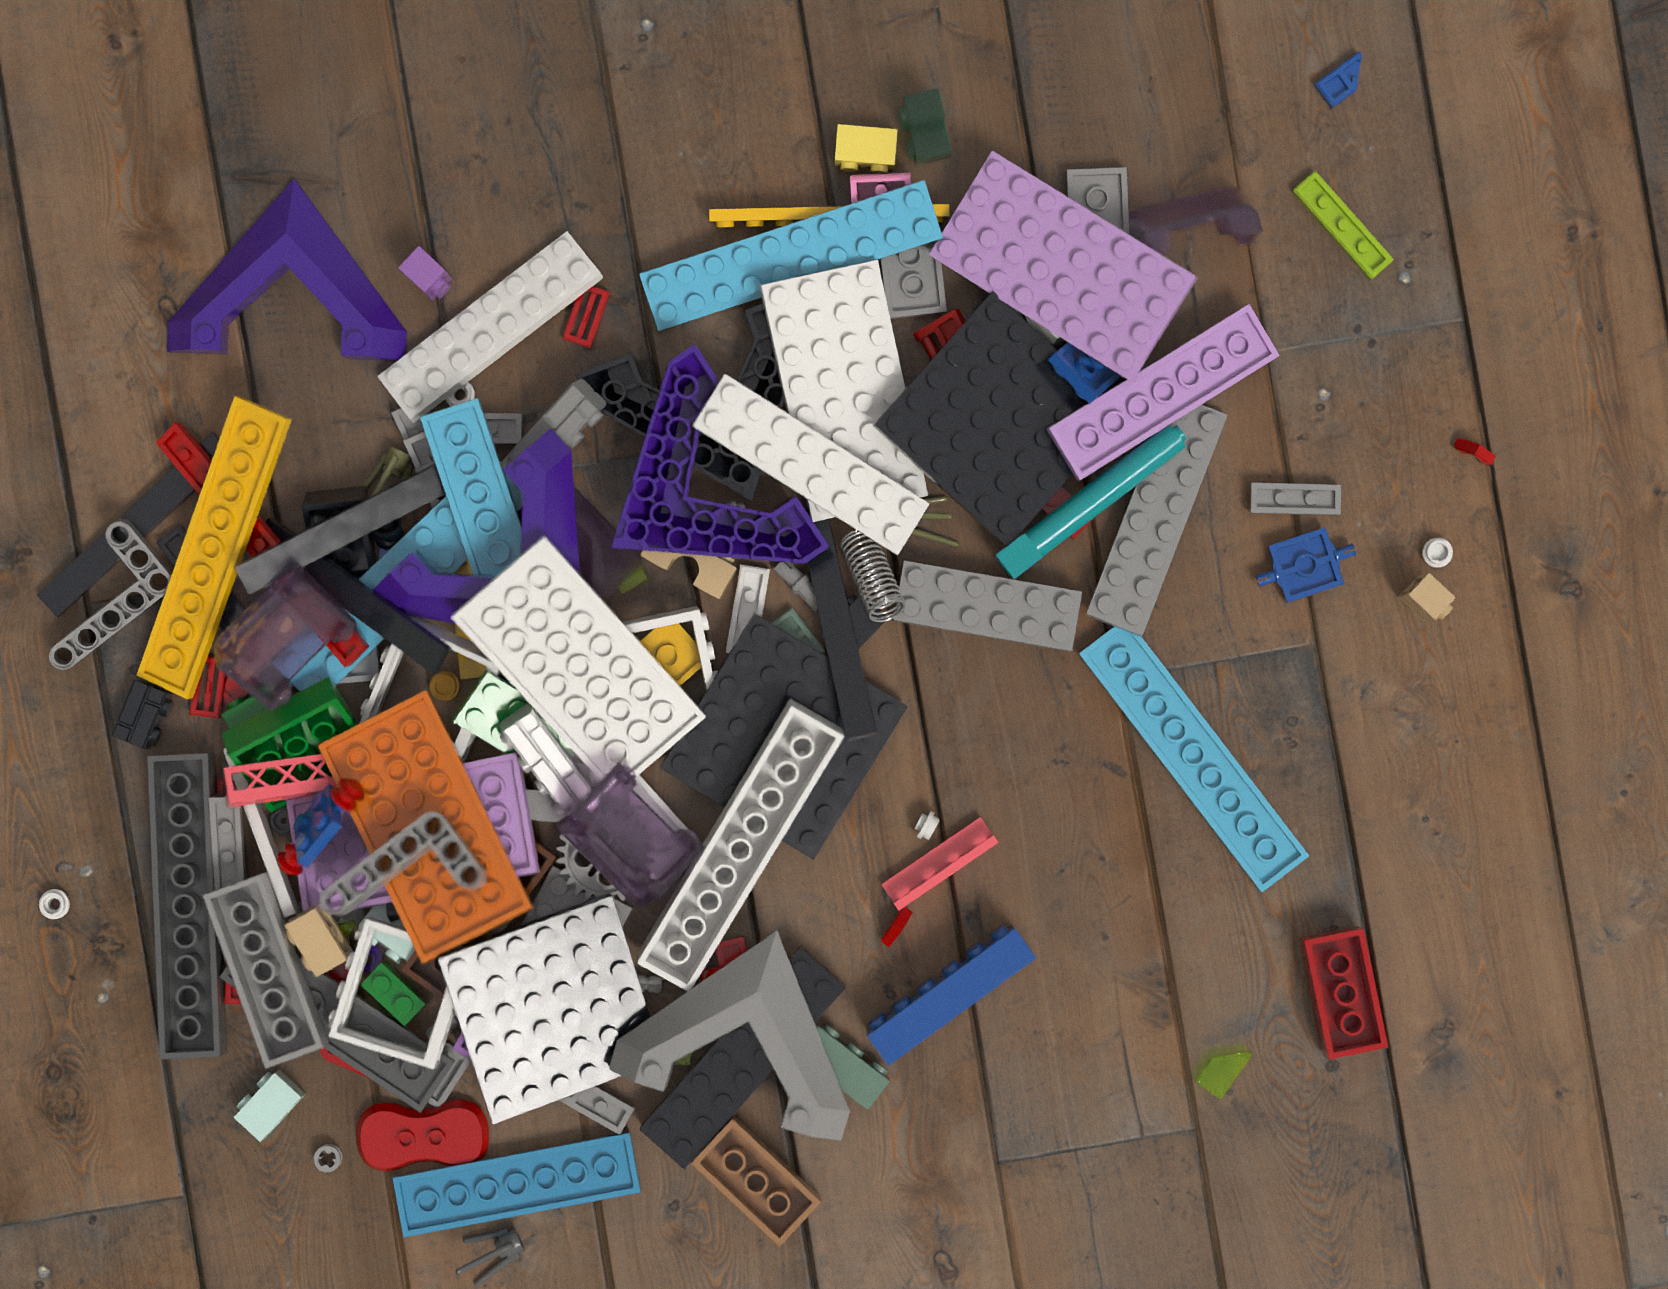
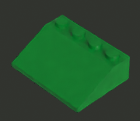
(290, 733)

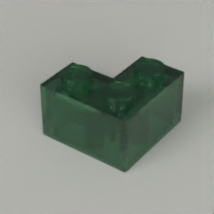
(925, 123)

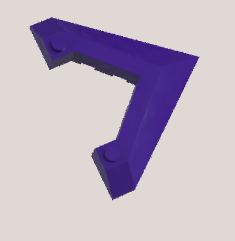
(282, 239)
(657, 505)
(548, 509)

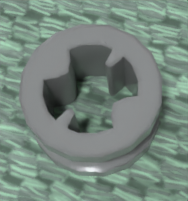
(328, 1149)

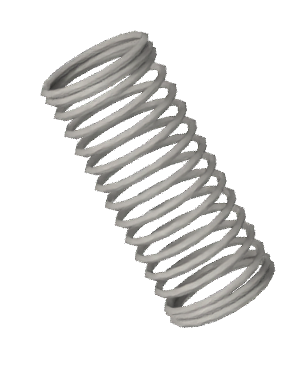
(886, 599)

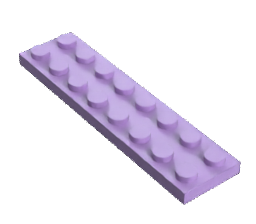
(1163, 392)

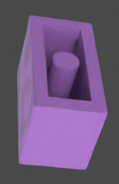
(426, 274)

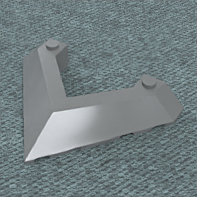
(756, 990)

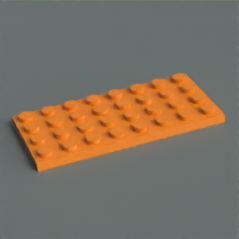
(415, 769)

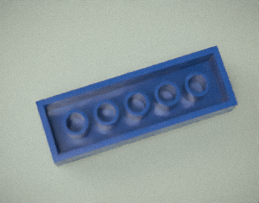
(949, 994)

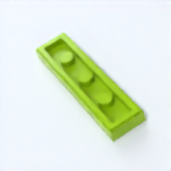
(1342, 225)

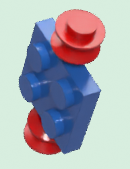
(319, 824)

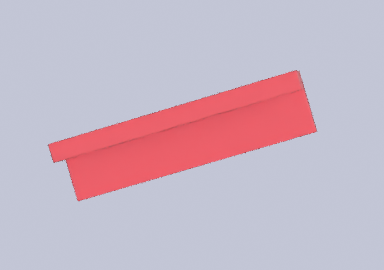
(276, 792)
(939, 863)

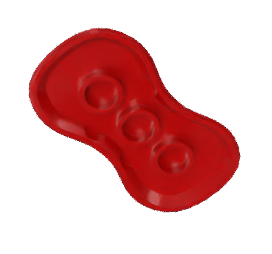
(399, 1136)

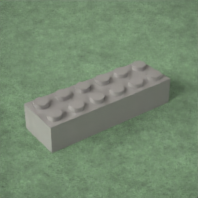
(988, 606)
(266, 970)

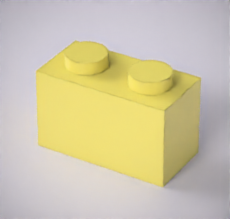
(865, 148)

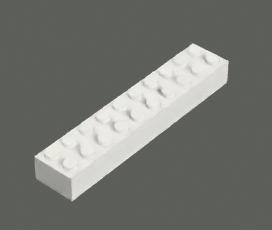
(740, 845)

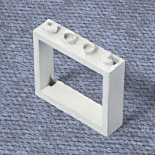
(699, 623)
(391, 658)
(347, 991)

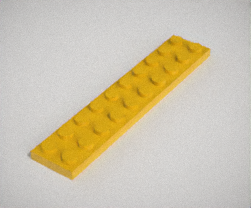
(213, 546)

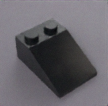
(317, 506)

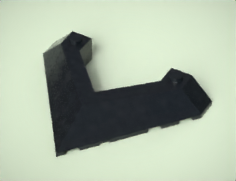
(633, 403)

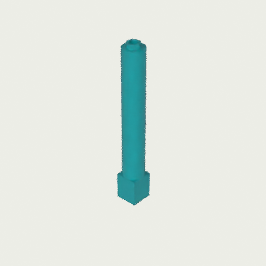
(1091, 500)

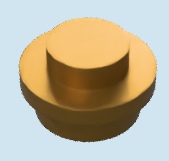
(444, 686)

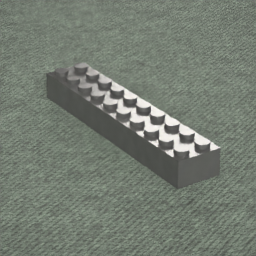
(185, 939)

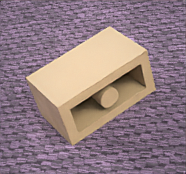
(1427, 598)
(318, 939)

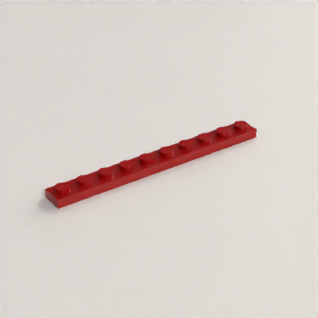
(194, 465)

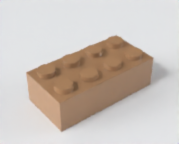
(756, 1180)

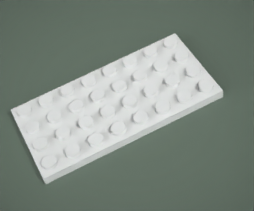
(840, 364)
(577, 662)

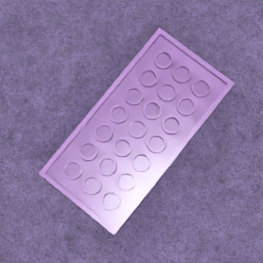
(1063, 266)
(503, 794)

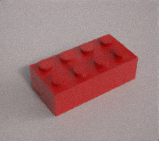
(1343, 992)

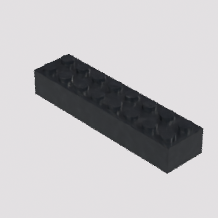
(728, 1074)

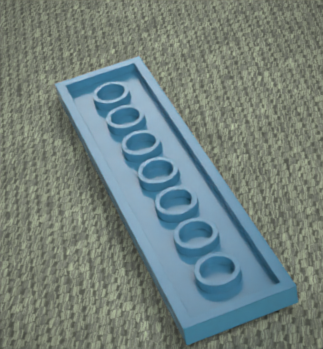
(516, 1184)

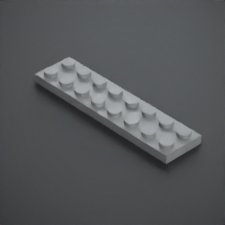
(1154, 527)

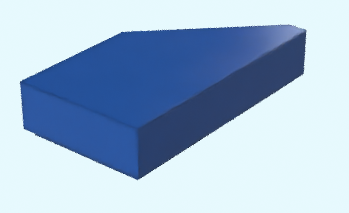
(1340, 82)

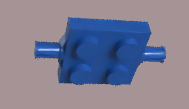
(1305, 565)

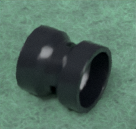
(389, 534)

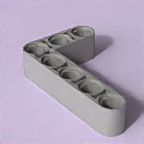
(119, 603)
(401, 861)

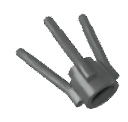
(507, 1245)

